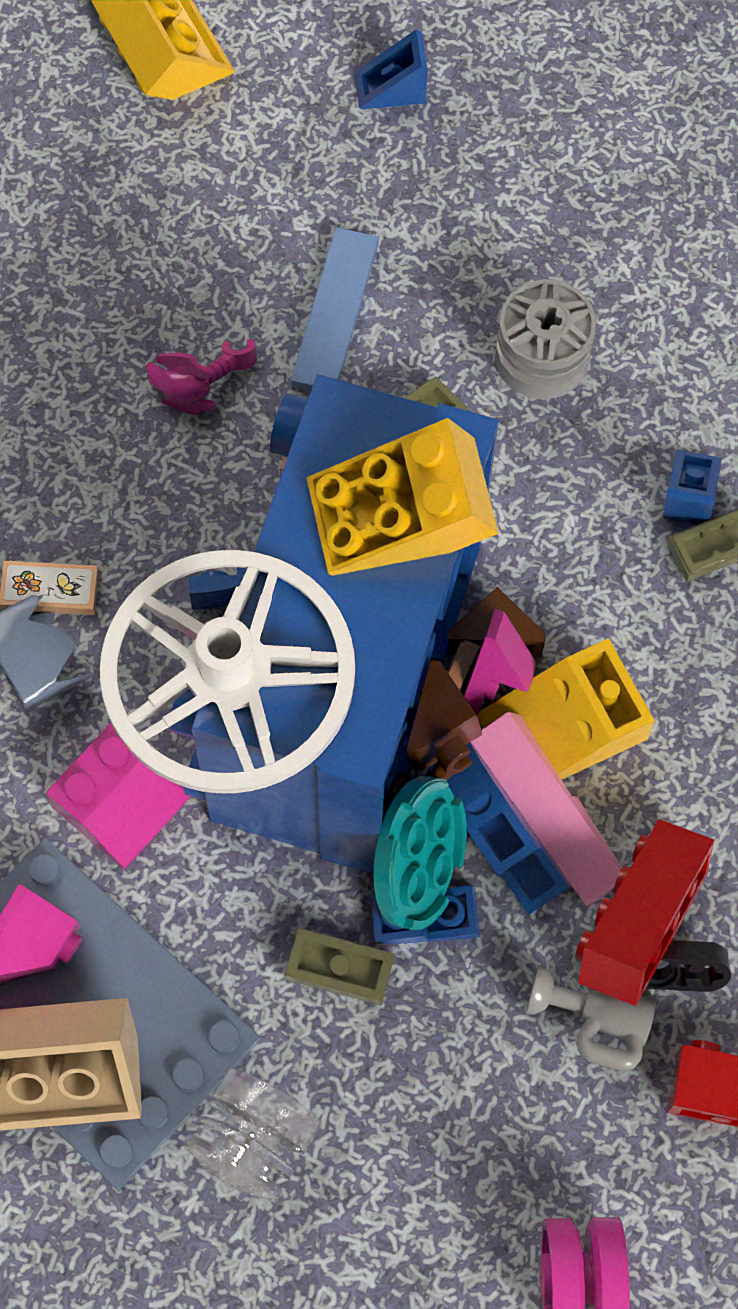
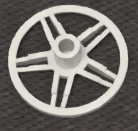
(227, 668)

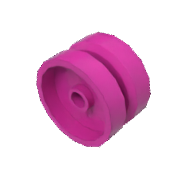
(584, 1278)

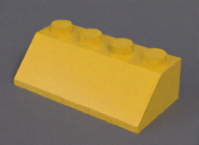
(164, 45)

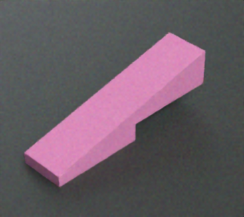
(548, 806)

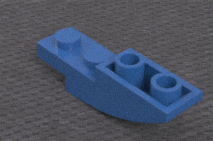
(506, 836)

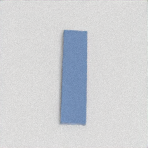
(335, 307)

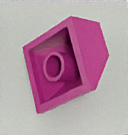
(34, 936)

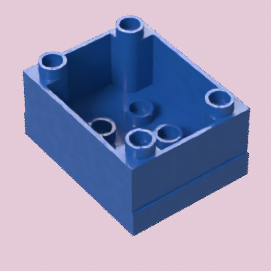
(395, 623)

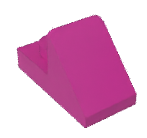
(500, 660)

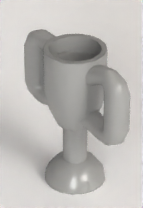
(600, 1014)

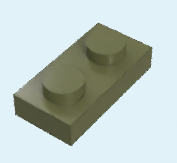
(339, 966)

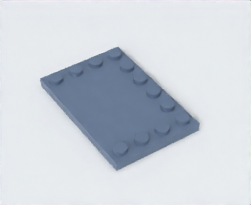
(180, 1024)

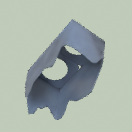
(34, 653)

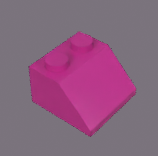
(115, 798)

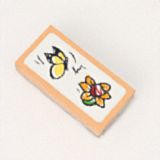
(65, 586)

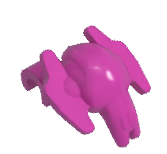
(188, 382)

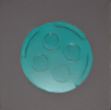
(418, 852)

